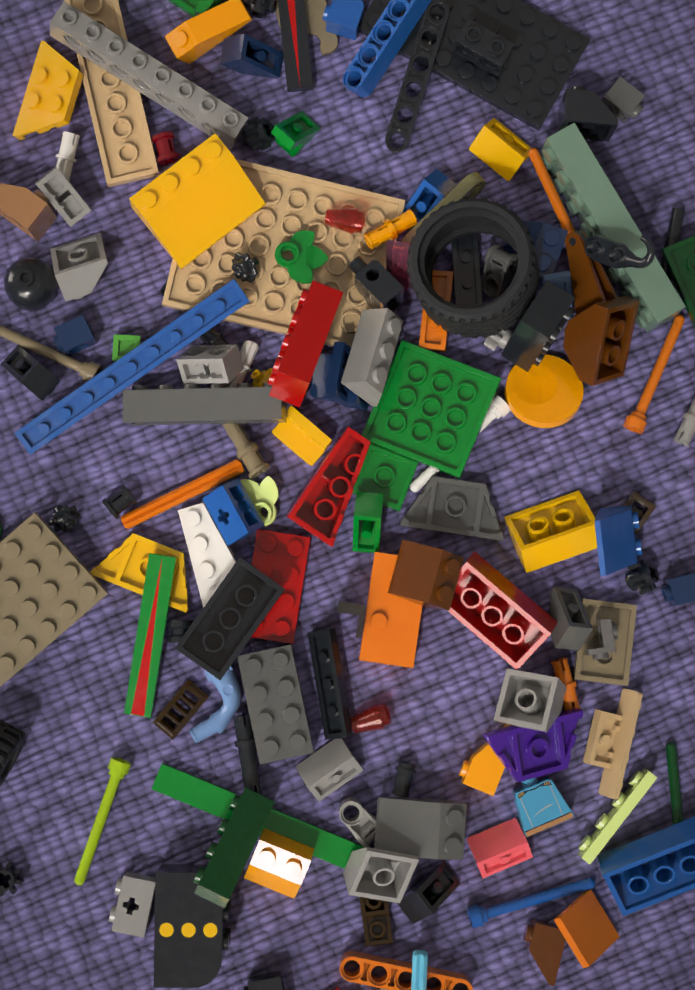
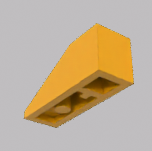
(207, 30)
(482, 770)

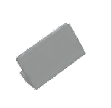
(328, 769)

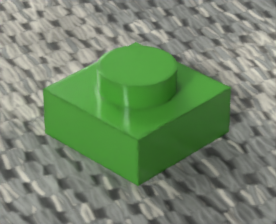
(124, 344)

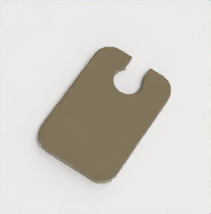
(316, 26)

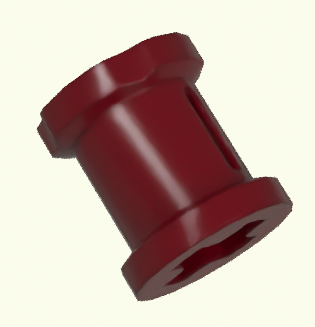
(166, 148)

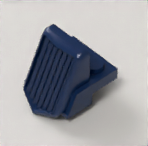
(327, 379)

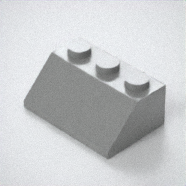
(372, 354)

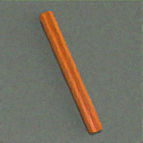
(182, 494)

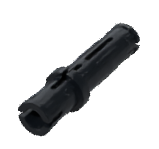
(245, 744)

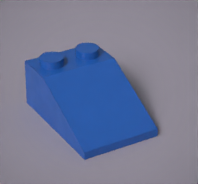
(617, 538)

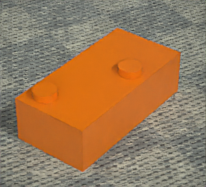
(389, 621)

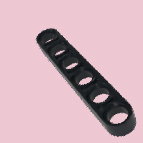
(413, 76)

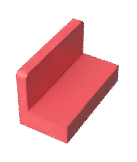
(499, 847)

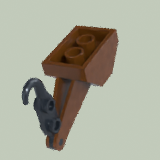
(603, 324)

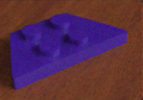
(533, 752)

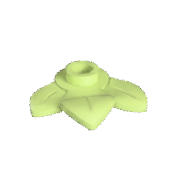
(262, 496)

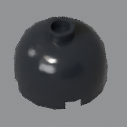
(30, 284)

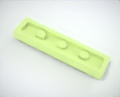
(608, 824)

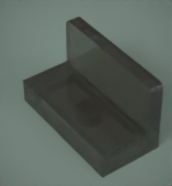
(353, 609)

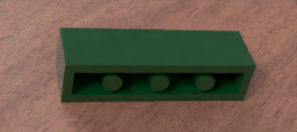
(234, 847)

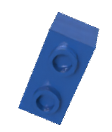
(233, 512)

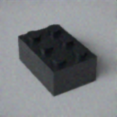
(539, 327)

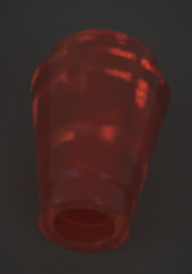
(346, 220)
(371, 719)

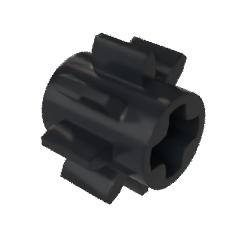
(260, 8)
(258, 133)
(642, 577)
(14, 873)

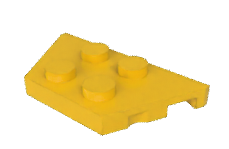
(49, 93)
(128, 568)

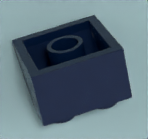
(548, 245)

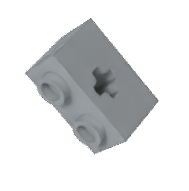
(132, 921)

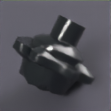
(245, 267)
(65, 518)

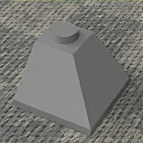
(79, 265)

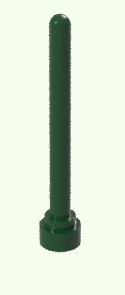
(674, 782)

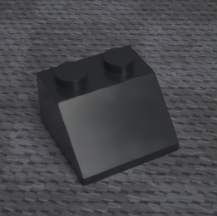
(588, 113)

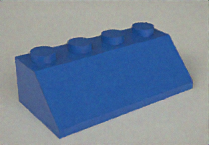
(651, 867)

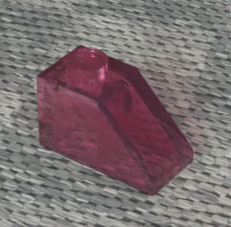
(397, 262)

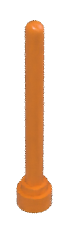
(550, 190)
(636, 420)

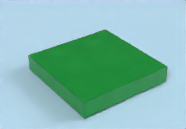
(386, 474)

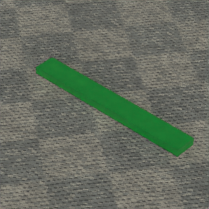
(217, 801)

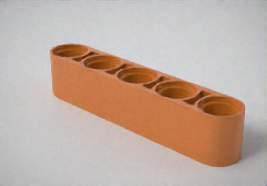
(394, 968)

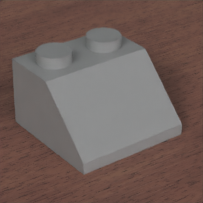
(530, 700)
(379, 874)

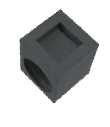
(624, 100)

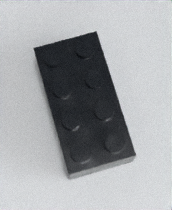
(229, 618)

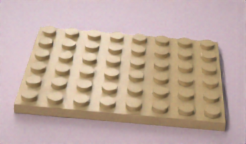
(291, 206)

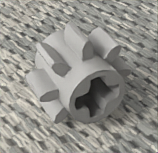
(498, 340)

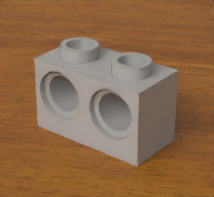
(63, 196)
(210, 364)

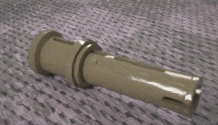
(246, 450)

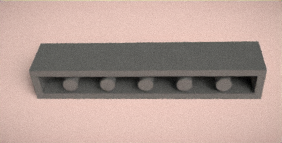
(202, 405)

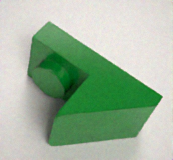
(295, 132)

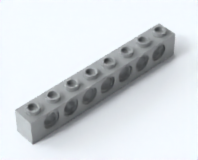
(147, 75)

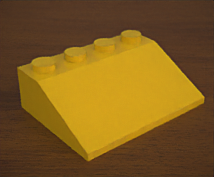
(197, 201)

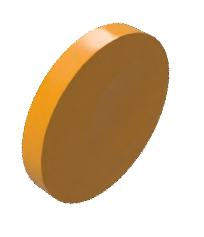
(545, 394)

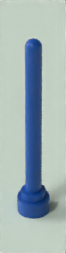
(480, 915)

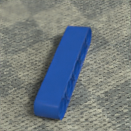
(383, 49)

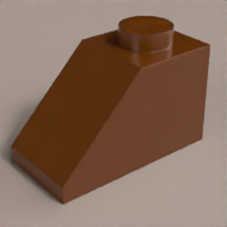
(545, 946)

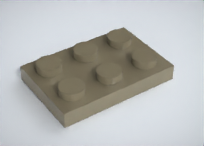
(616, 667)

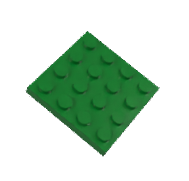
(431, 409)

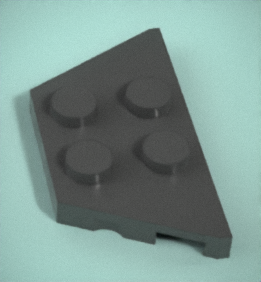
(454, 508)

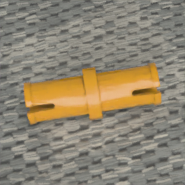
(390, 229)

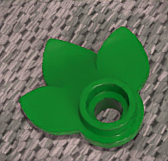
(305, 256)

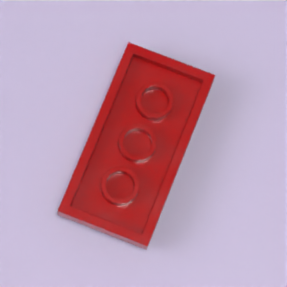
(284, 561)

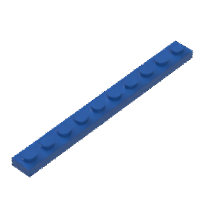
(132, 366)

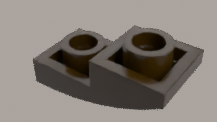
(376, 922)

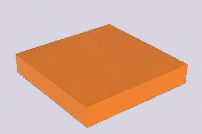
(586, 928)

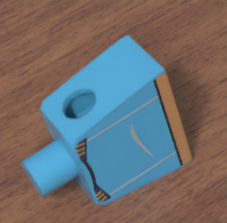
(540, 805)

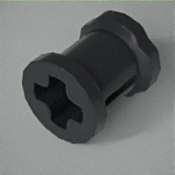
(119, 501)

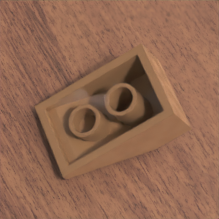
(26, 210)

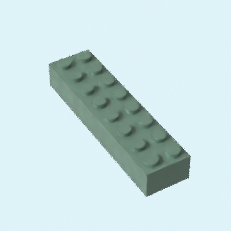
(604, 214)

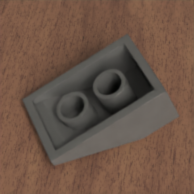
(421, 827)

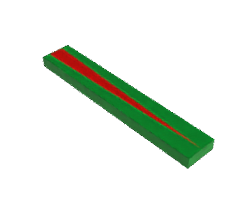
(150, 635)

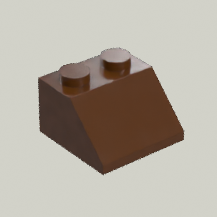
(425, 575)

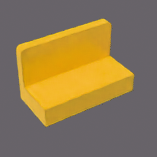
(500, 149)
(302, 436)

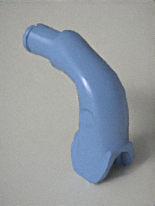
(231, 697)

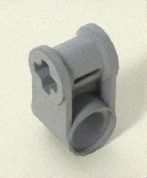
(362, 825)

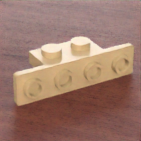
(611, 742)

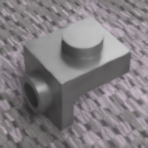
(606, 634)

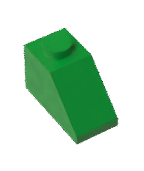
(367, 522)

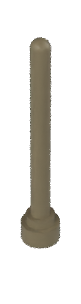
(86, 369)

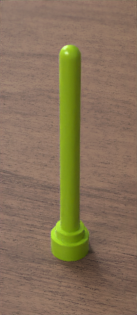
(118, 770)

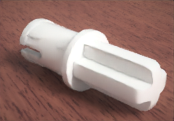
(67, 153)
(247, 354)

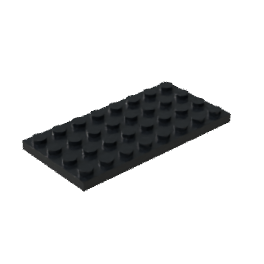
(534, 74)

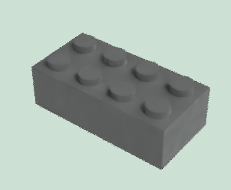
(275, 704)

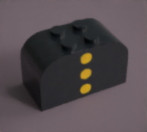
(187, 931)

